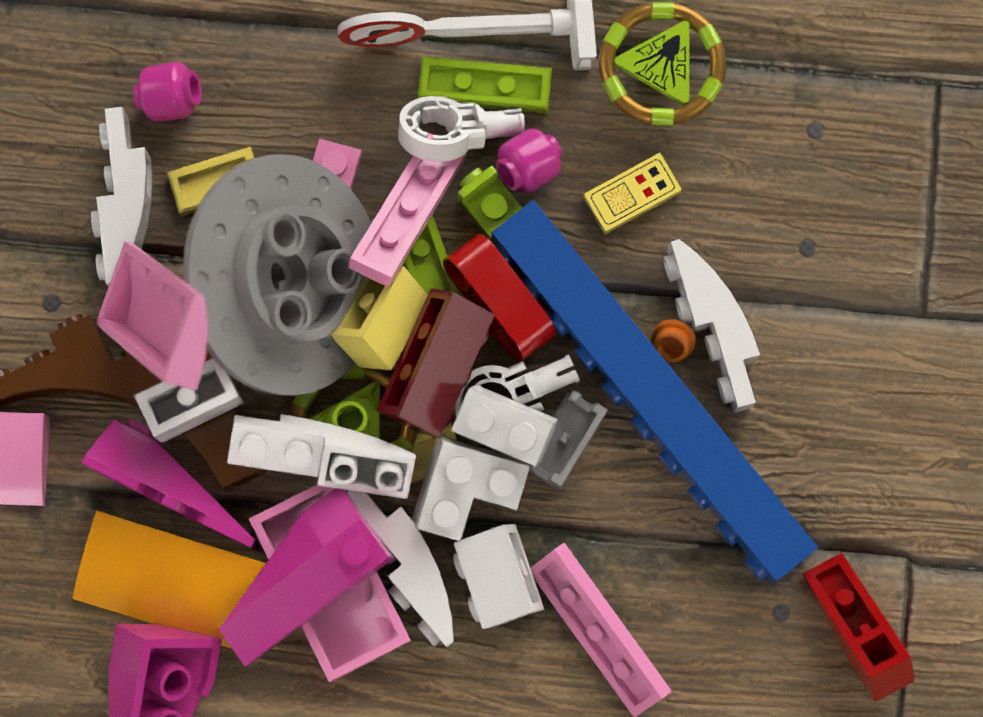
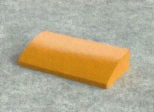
(161, 576)

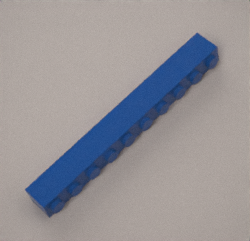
(654, 395)

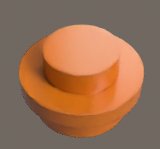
(673, 340)

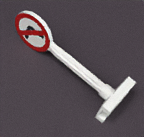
(397, 28)

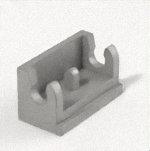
(571, 436)

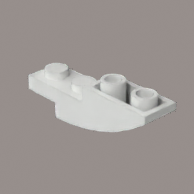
(129, 176)
(711, 306)
(322, 450)
(418, 578)

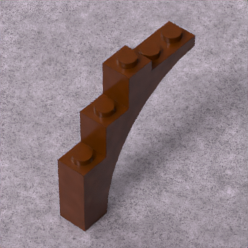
(87, 367)

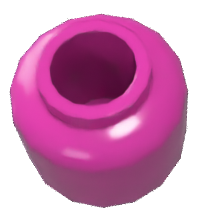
(167, 92)
(528, 161)

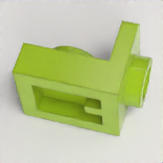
(487, 199)

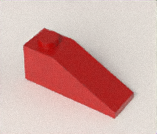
(860, 628)

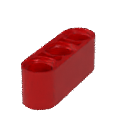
(492, 284)

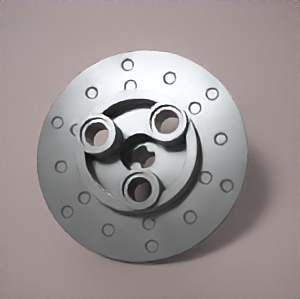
(275, 271)

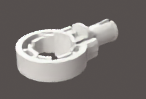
(466, 125)
(539, 381)

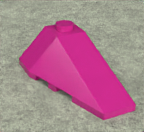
(145, 466)
(312, 568)
(160, 670)

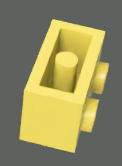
(380, 321)

